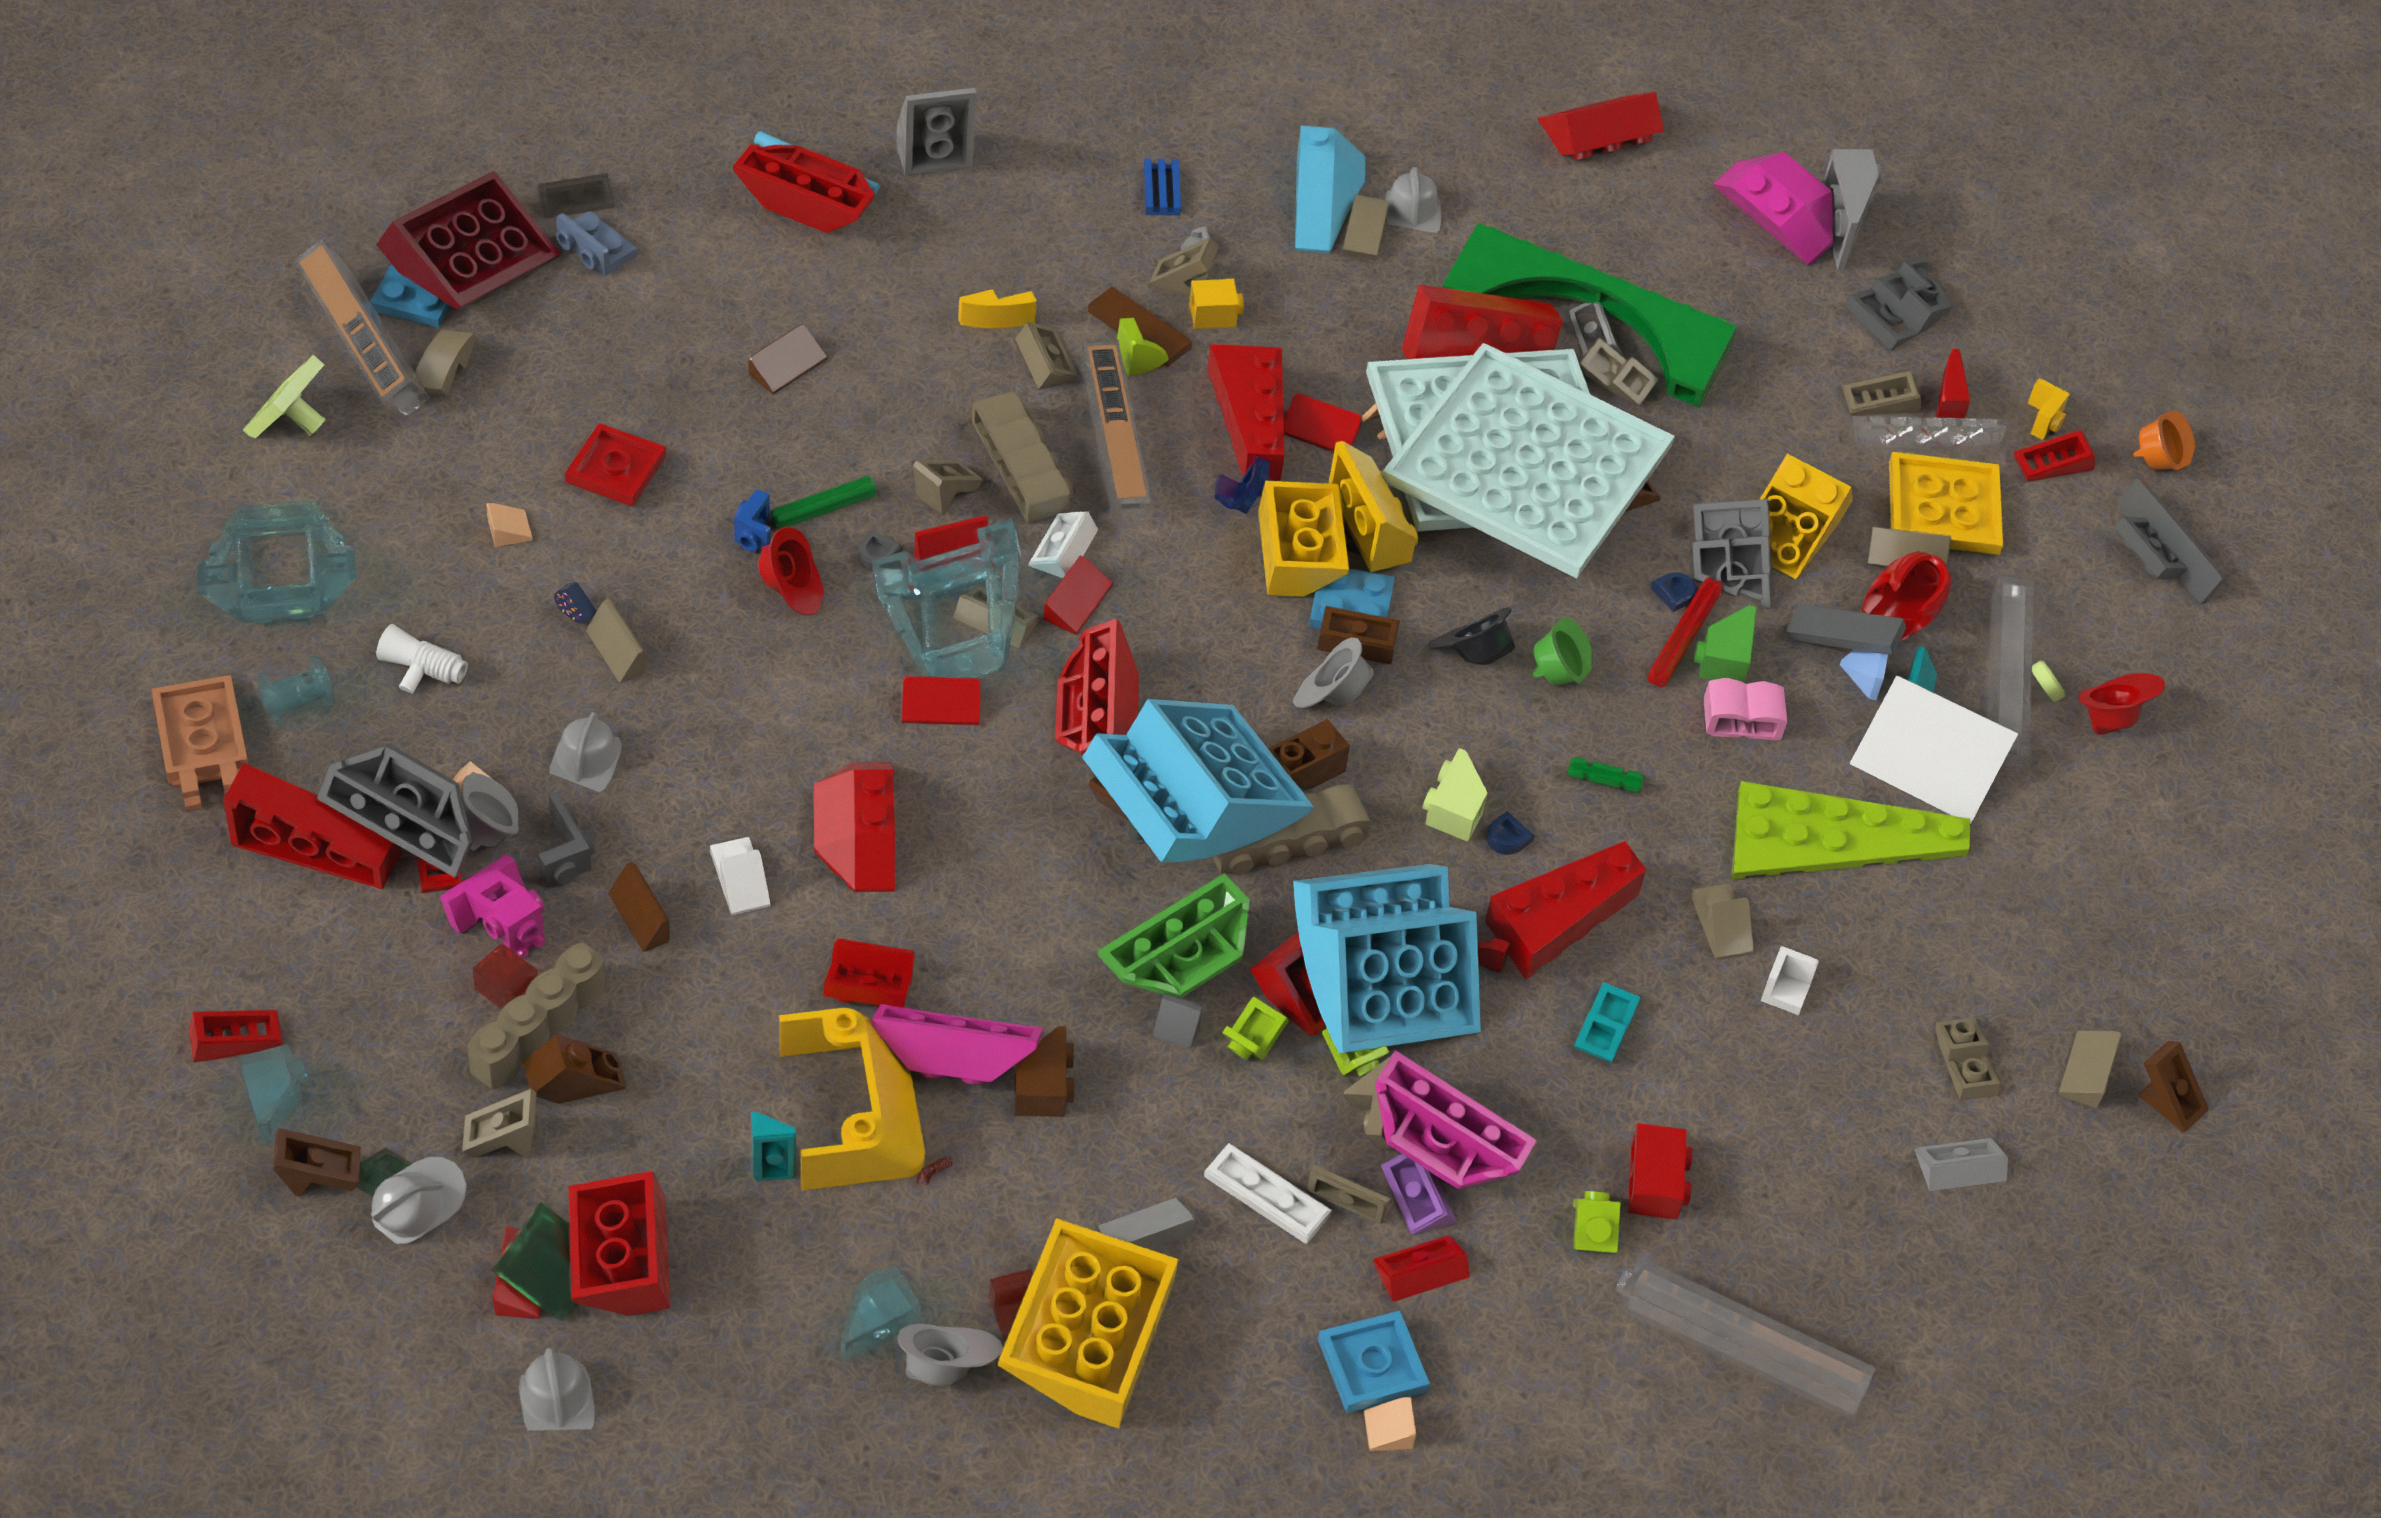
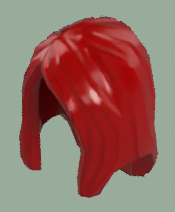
(1910, 590)

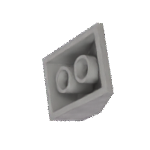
(937, 131)
(1852, 180)

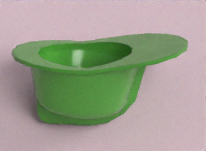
(1563, 654)

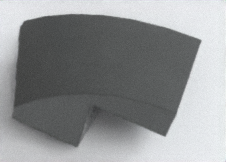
(1908, 296)
(1735, 547)

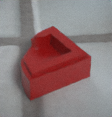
(1493, 954)

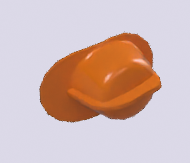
(2167, 442)

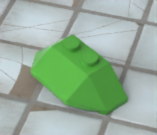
(1184, 942)

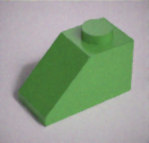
(1727, 647)

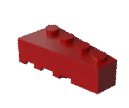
(1460, 321)
(1251, 400)
(298, 828)
(1563, 905)

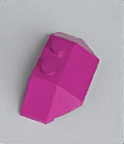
(1783, 201)
(954, 1044)
(1446, 1128)

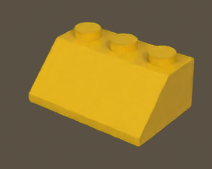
(1371, 511)
(1301, 537)

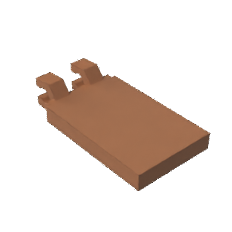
(199, 735)

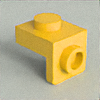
(2051, 404)

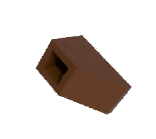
(1313, 755)
(572, 1070)
(1042, 1079)

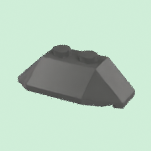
(402, 803)

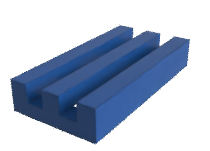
(1161, 167)

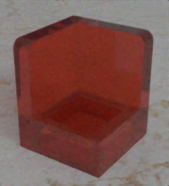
(503, 976)
(1007, 1296)

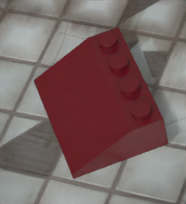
(467, 242)

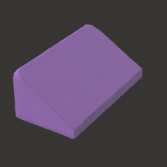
(1418, 1195)

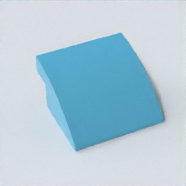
(1195, 780)
(1389, 956)

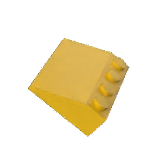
(1089, 1320)

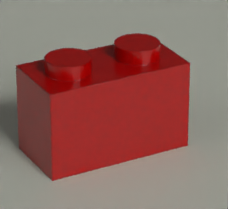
(1658, 1171)

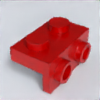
(869, 973)

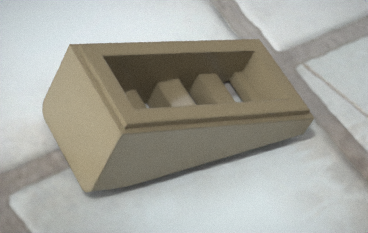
(1894, 383)

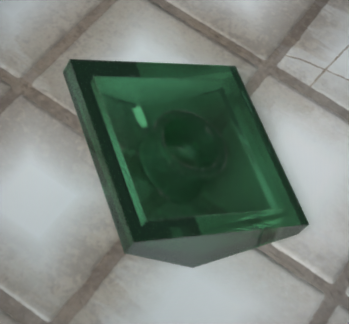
(540, 1262)

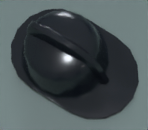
(1481, 640)

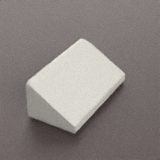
(1064, 543)

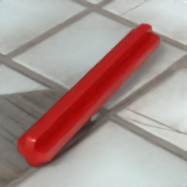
(1684, 632)

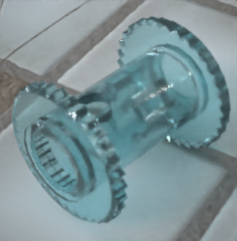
(296, 690)

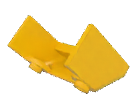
(874, 1143)

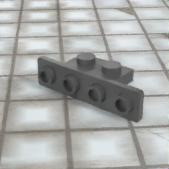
(2165, 543)

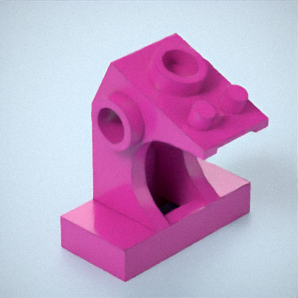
(506, 914)

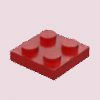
(615, 464)

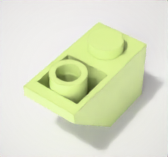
(1458, 799)

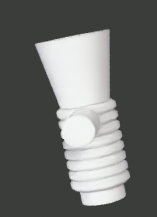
(422, 657)

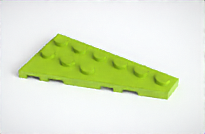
(1820, 832)

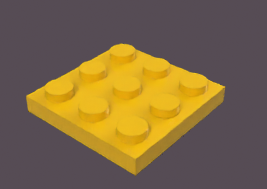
(1947, 499)

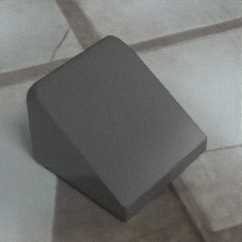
(1178, 1021)

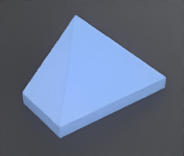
(1866, 670)

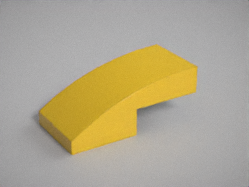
(988, 311)

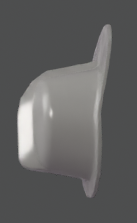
(1414, 203)
(1338, 678)
(587, 753)
(489, 811)
(418, 1199)
(946, 1353)
(556, 1394)

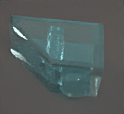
(272, 1087)
(878, 1312)

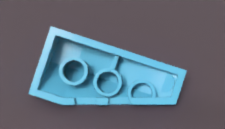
(1326, 185)

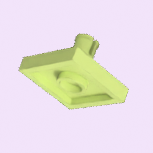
(288, 401)

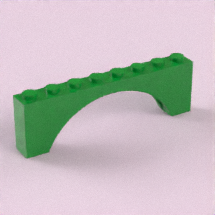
(1684, 340)

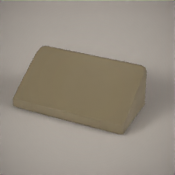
(1045, 356)
(974, 612)
(616, 642)
(2089, 1066)
(1349, 1194)

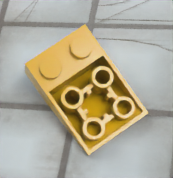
(1803, 513)

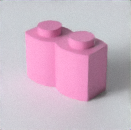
(1745, 709)

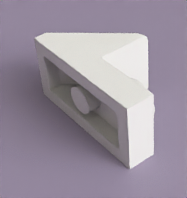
(741, 875)

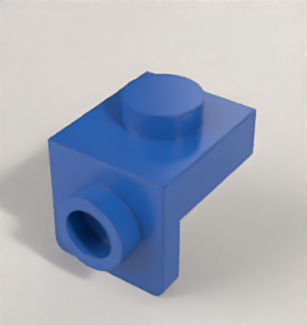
(750, 521)

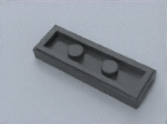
(1846, 629)

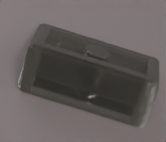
(575, 195)

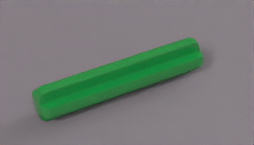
(823, 502)

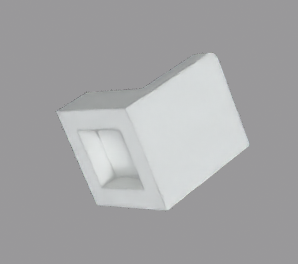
(1789, 980)

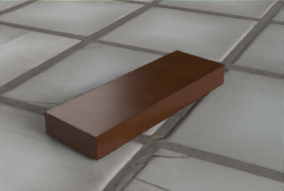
(1114, 305)

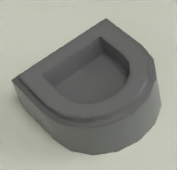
(875, 547)

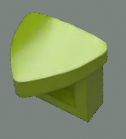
(1138, 354)

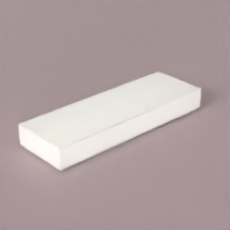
(1267, 1193)

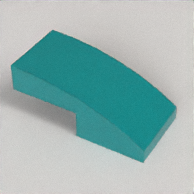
(1607, 1022)

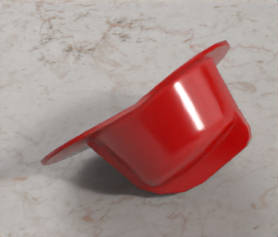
(790, 570)
(2120, 700)

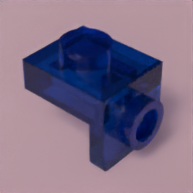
(1244, 493)

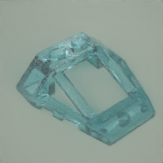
(925, 580)
(231, 584)

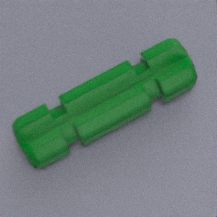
(1605, 774)

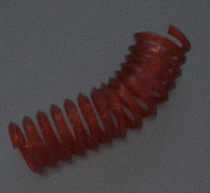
(932, 1165)

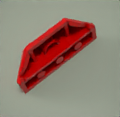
(804, 185)
(1097, 688)
(857, 825)

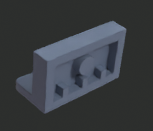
(594, 242)

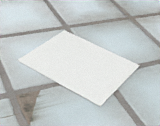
(1933, 749)

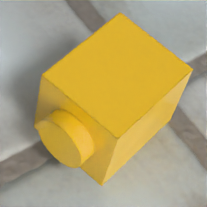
(1215, 303)

